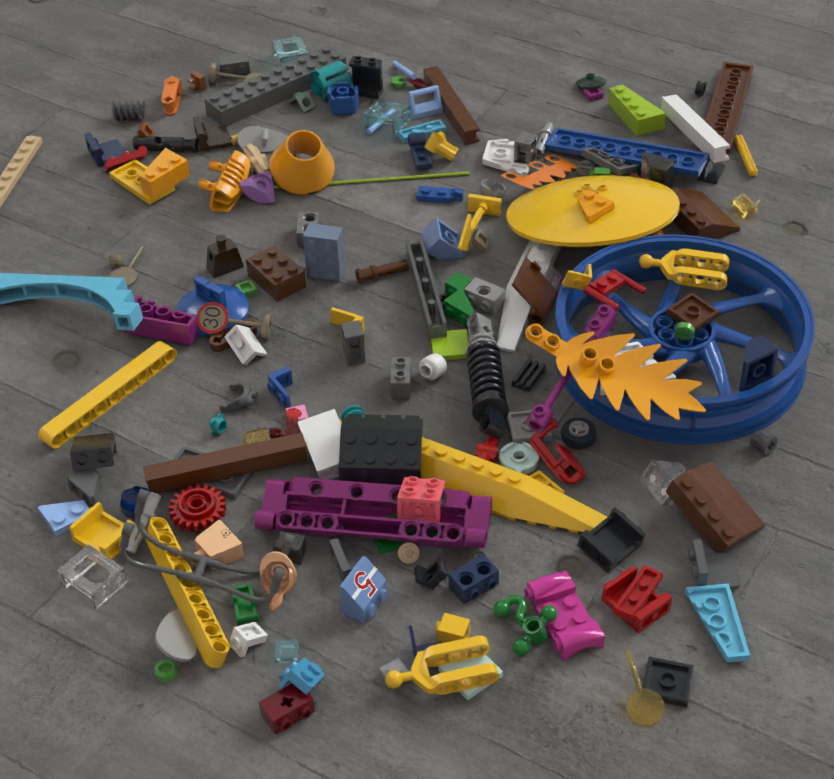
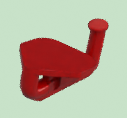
(556, 465)

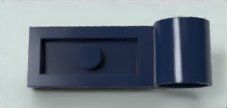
(419, 153)

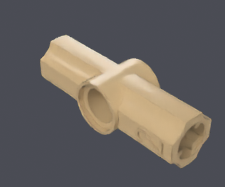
(258, 161)

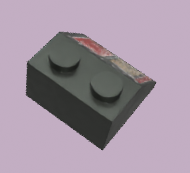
(657, 169)

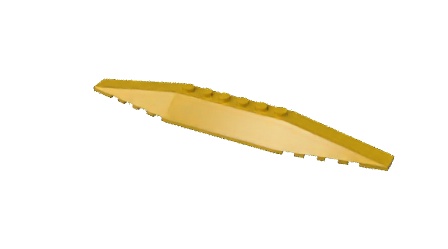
(512, 492)

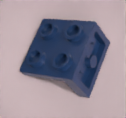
(103, 151)

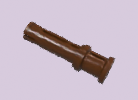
(374, 272)

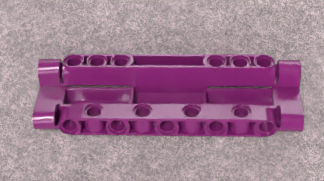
(363, 515)

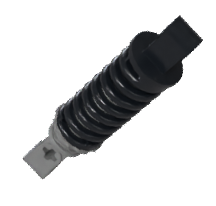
(486, 377)

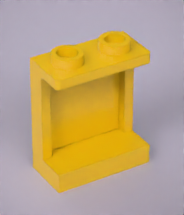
(99, 531)

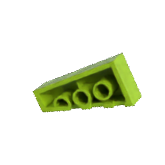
(636, 111)

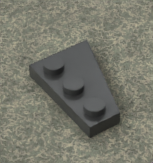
(603, 159)

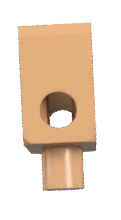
(218, 544)

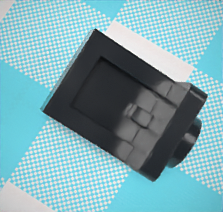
(433, 575)

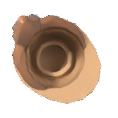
(267, 570)

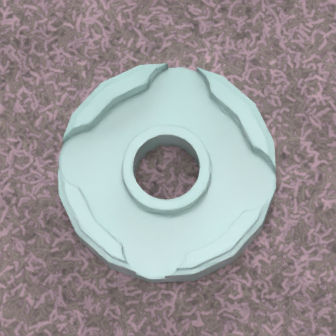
(525, 450)

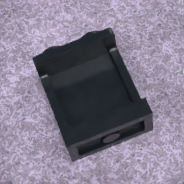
(367, 76)
(93, 451)
(611, 540)

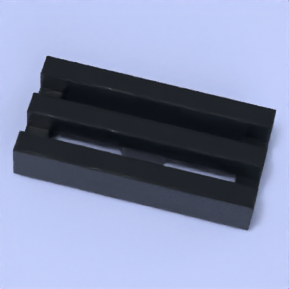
(531, 366)

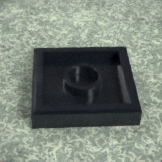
(669, 680)

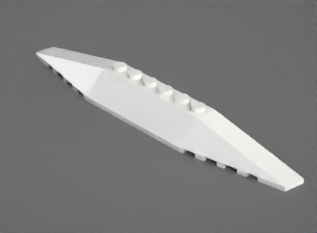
(515, 308)

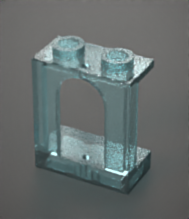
(285, 46)
(377, 114)

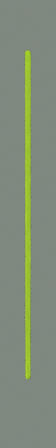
(393, 178)

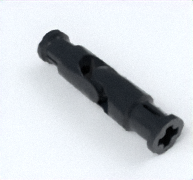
(177, 143)

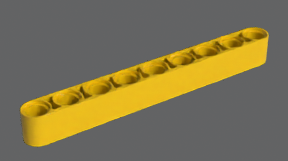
(106, 395)
(189, 597)

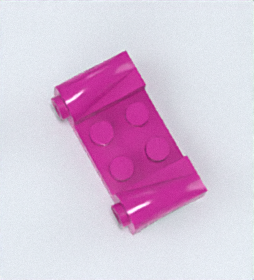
(573, 627)

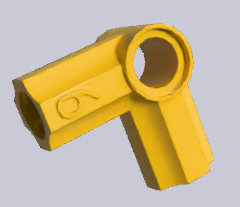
(438, 144)

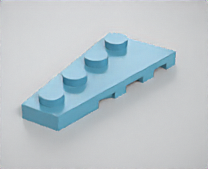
(720, 617)

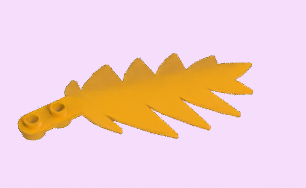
(620, 373)

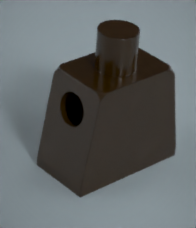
(223, 257)

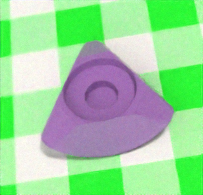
(259, 187)

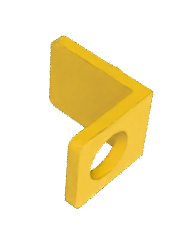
(578, 280)

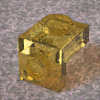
(744, 205)

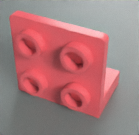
(420, 499)

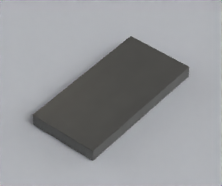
(229, 487)

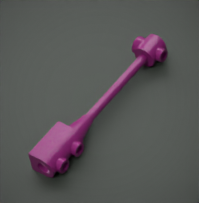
(601, 325)

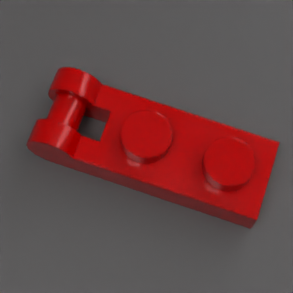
(114, 163)

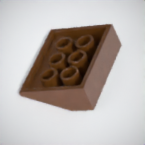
(702, 216)
(714, 507)

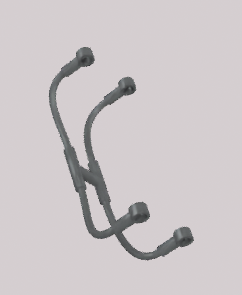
(202, 561)

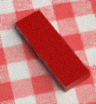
(638, 593)

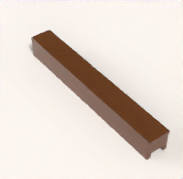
(452, 106)
(225, 463)

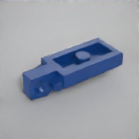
(439, 194)

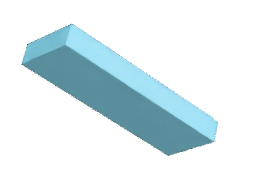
(427, 128)

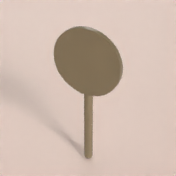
(127, 272)

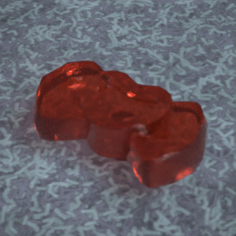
(292, 421)

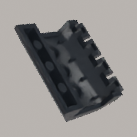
(380, 448)

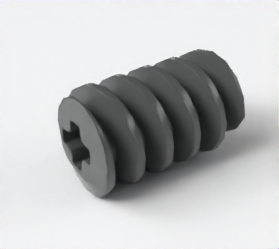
(128, 111)

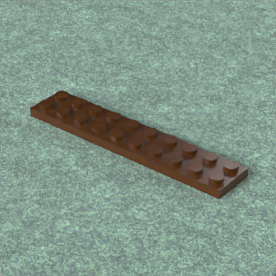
(729, 100)

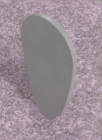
(263, 138)
(175, 638)

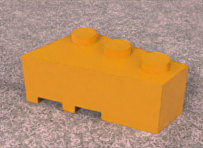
(164, 173)

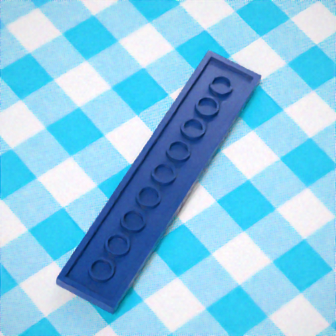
(572, 143)

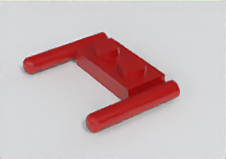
(608, 284)

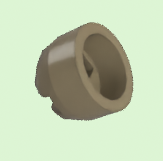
(116, 259)

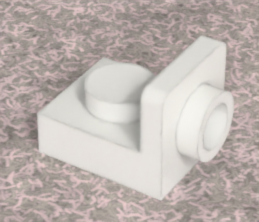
(246, 636)

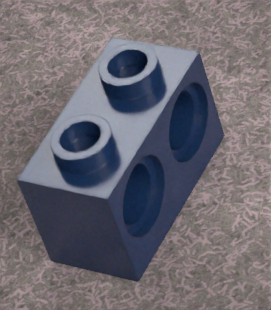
(473, 579)

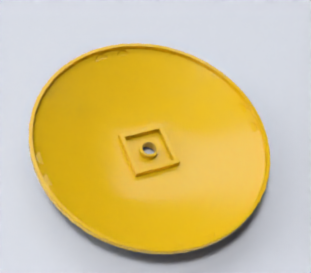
(554, 217)

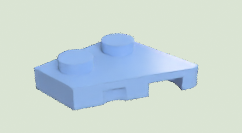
(62, 515)

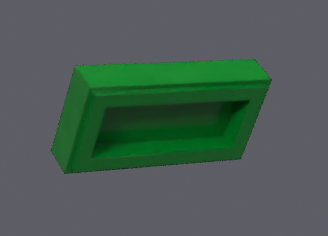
(244, 609)

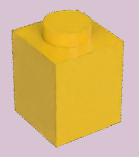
(452, 628)

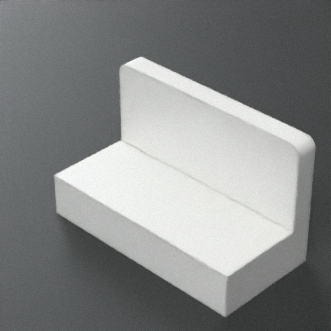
(244, 343)

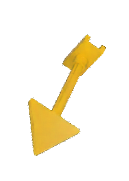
(479, 205)

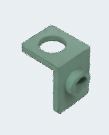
(299, 97)

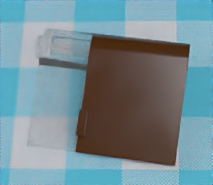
(538, 285)

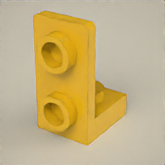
(339, 316)

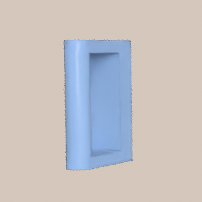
(427, 108)

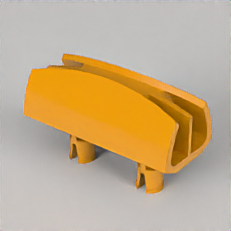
(227, 188)

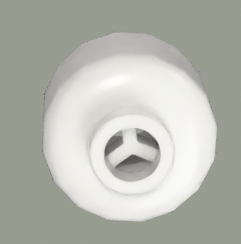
(432, 366)

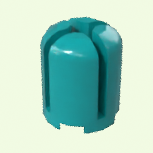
(327, 76)

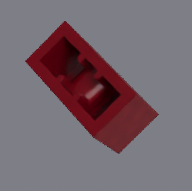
(286, 708)

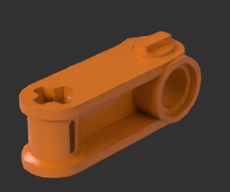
(171, 95)

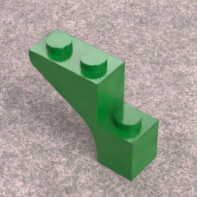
(457, 304)

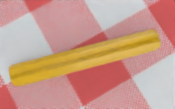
(745, 155)

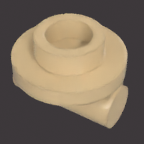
(408, 552)

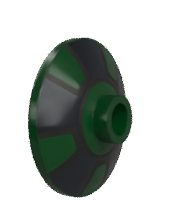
(590, 81)

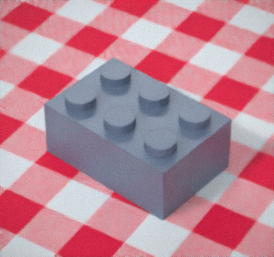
(324, 252)

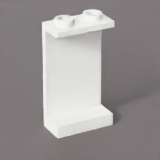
(323, 442)

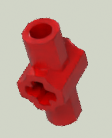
(488, 450)

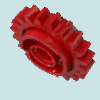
(197, 508)

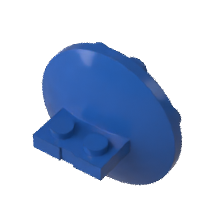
(206, 292)

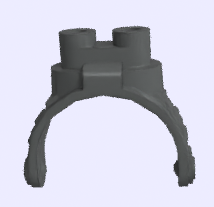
(246, 399)

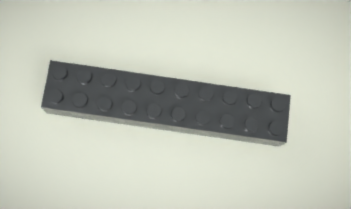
(268, 88)

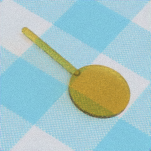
(643, 705)

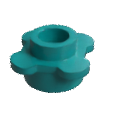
(218, 424)

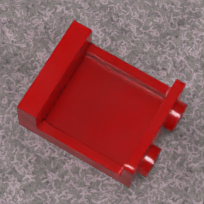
(653, 609)

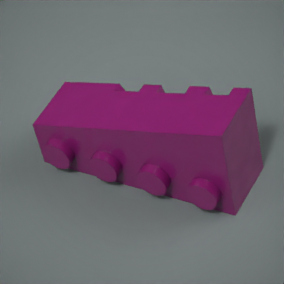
(165, 324)

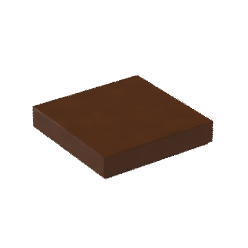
(693, 311)

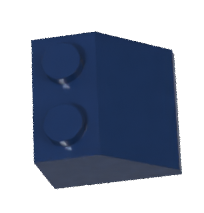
(758, 362)

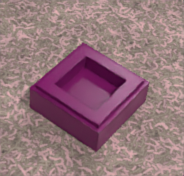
(593, 94)

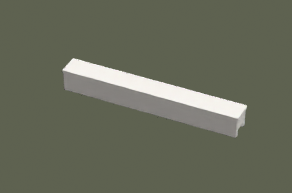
(695, 128)

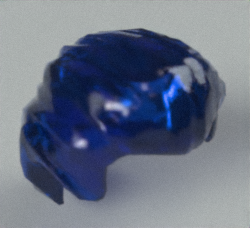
(129, 501)

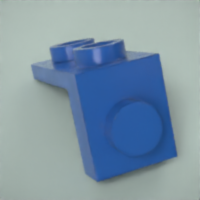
(277, 382)

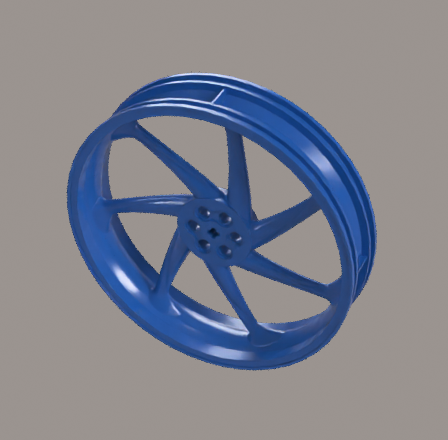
(728, 414)

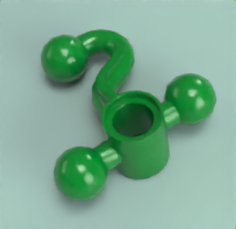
(548, 614)

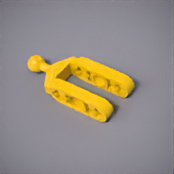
(689, 267)
(452, 680)

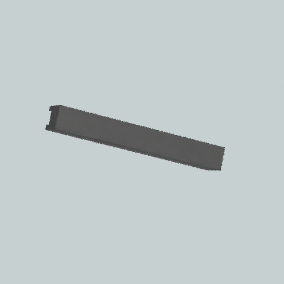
(426, 290)

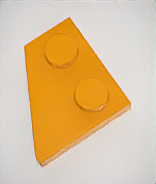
(594, 205)

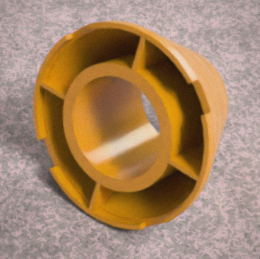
(302, 175)

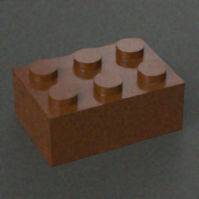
(276, 273)

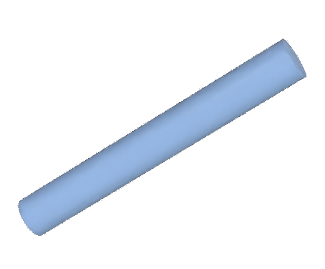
(404, 70)
(376, 125)

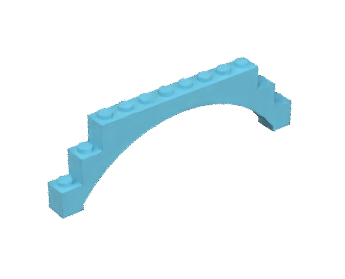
(104, 292)

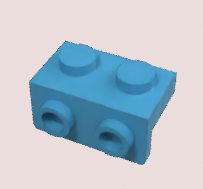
(303, 675)

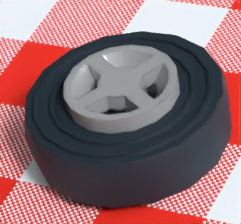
(578, 433)

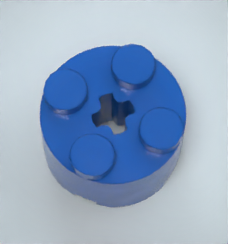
(343, 98)

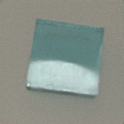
(286, 651)

